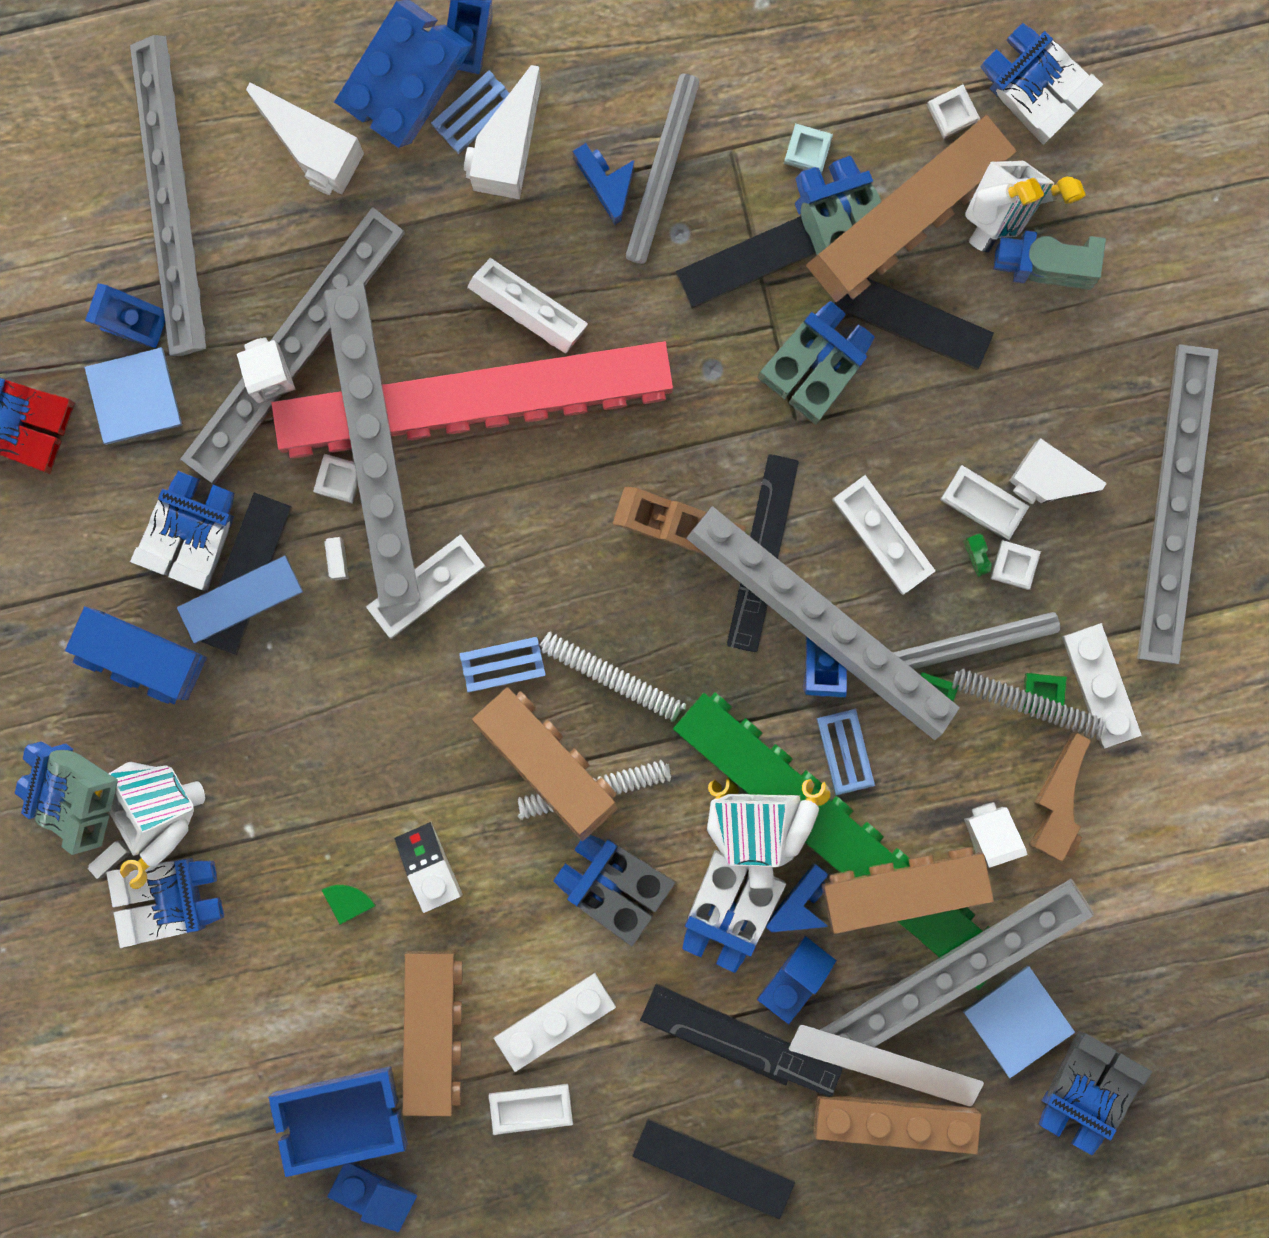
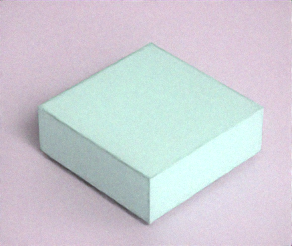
(808, 148)

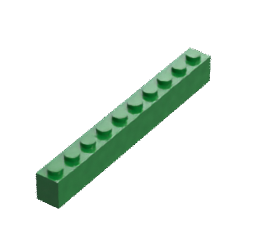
(834, 836)

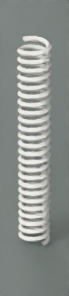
(615, 680)
(617, 784)

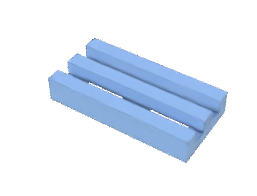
(497, 89)
(470, 671)
(830, 756)

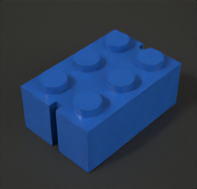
(403, 73)
(134, 656)
(338, 1121)

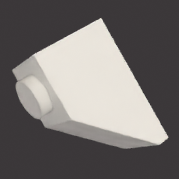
(264, 370)
(994, 834)

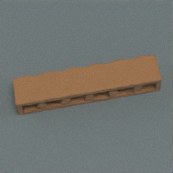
(908, 210)

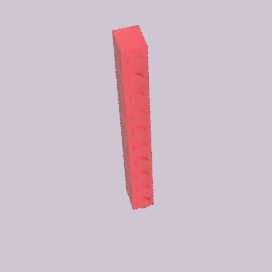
(485, 397)

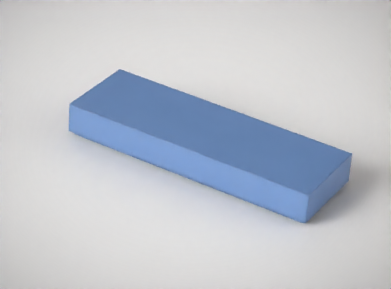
(240, 599)

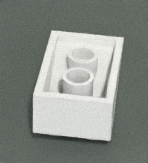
(504, 143)
(318, 147)

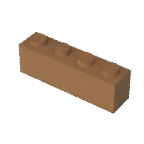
(545, 764)
(907, 892)
(429, 1033)
(897, 1123)

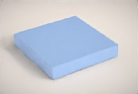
(133, 396)
(1018, 1021)

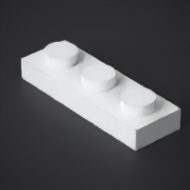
(527, 305)
(883, 535)
(435, 581)
(1101, 684)
(554, 1022)

